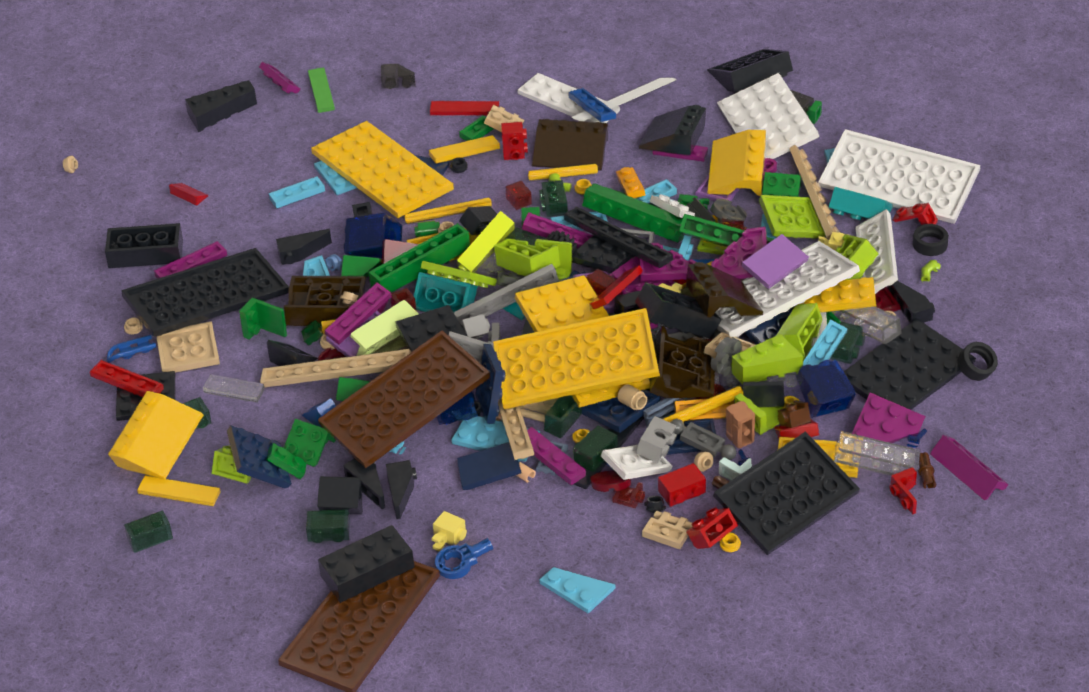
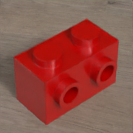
(513, 141)
(682, 484)
(711, 528)

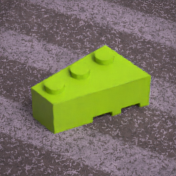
(858, 251)
(525, 258)
(802, 327)
(766, 359)

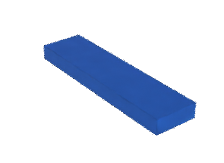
(592, 105)

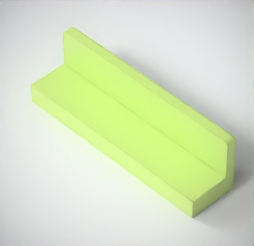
(381, 329)

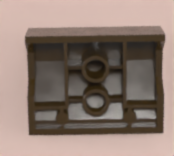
(569, 143)
(718, 290)
(319, 298)
(682, 367)

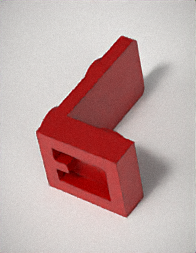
(921, 211)
(900, 487)

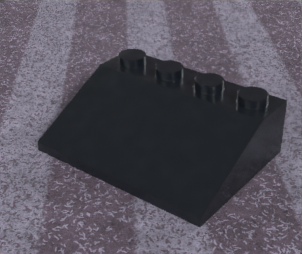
(751, 69)
(675, 131)

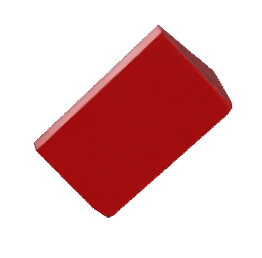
(187, 193)
(810, 427)

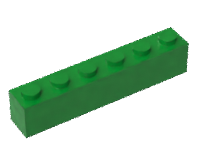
(633, 212)
(711, 231)
(407, 266)

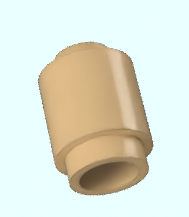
(632, 397)

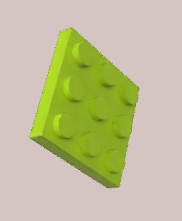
(791, 216)
(458, 275)

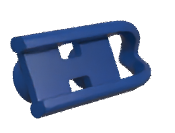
(127, 352)

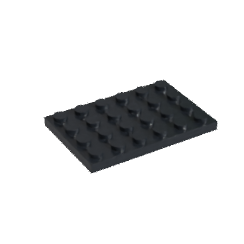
(907, 366)
(786, 493)

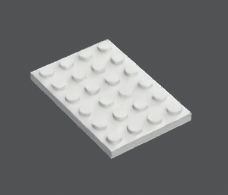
(771, 108)

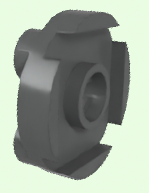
(724, 210)
(505, 279)
(725, 350)

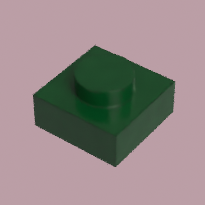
(312, 333)

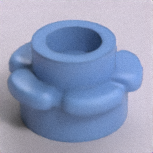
(335, 261)

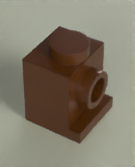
(794, 414)

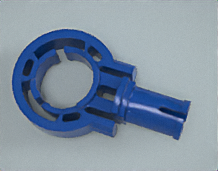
(466, 553)

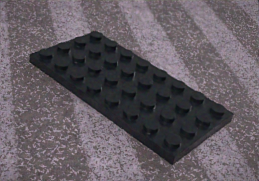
(204, 292)

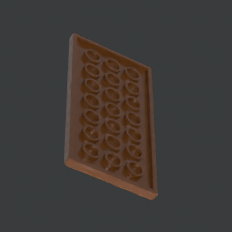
(404, 398)
(350, 637)

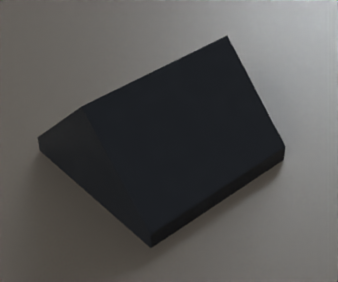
(286, 354)
(765, 393)
(340, 494)

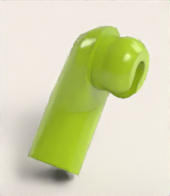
(555, 176)
(926, 270)

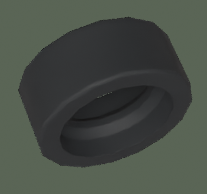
(926, 248)
(985, 352)

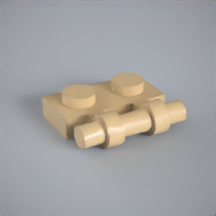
(499, 115)
(667, 529)

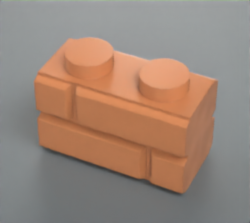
(740, 424)

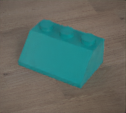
(857, 204)
(436, 292)

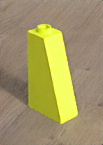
(484, 244)

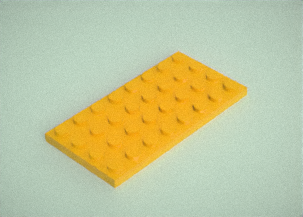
(382, 169)
(564, 305)
(576, 358)

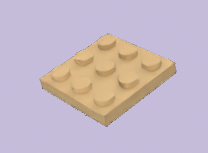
(188, 348)

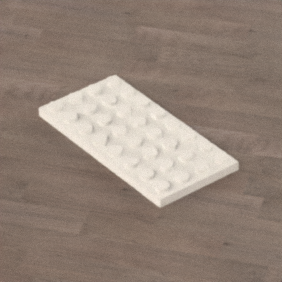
(900, 174)
(821, 271)

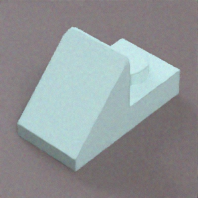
(731, 470)

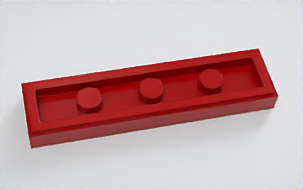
(462, 107)
(616, 287)
(125, 379)

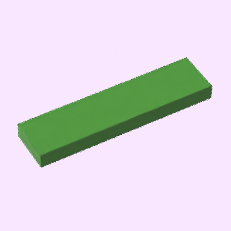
(321, 90)

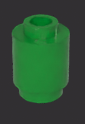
(426, 228)

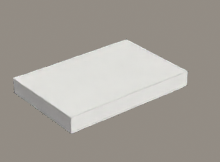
(631, 465)

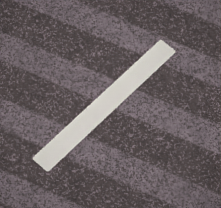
(628, 96)

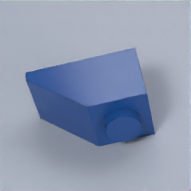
(318, 411)

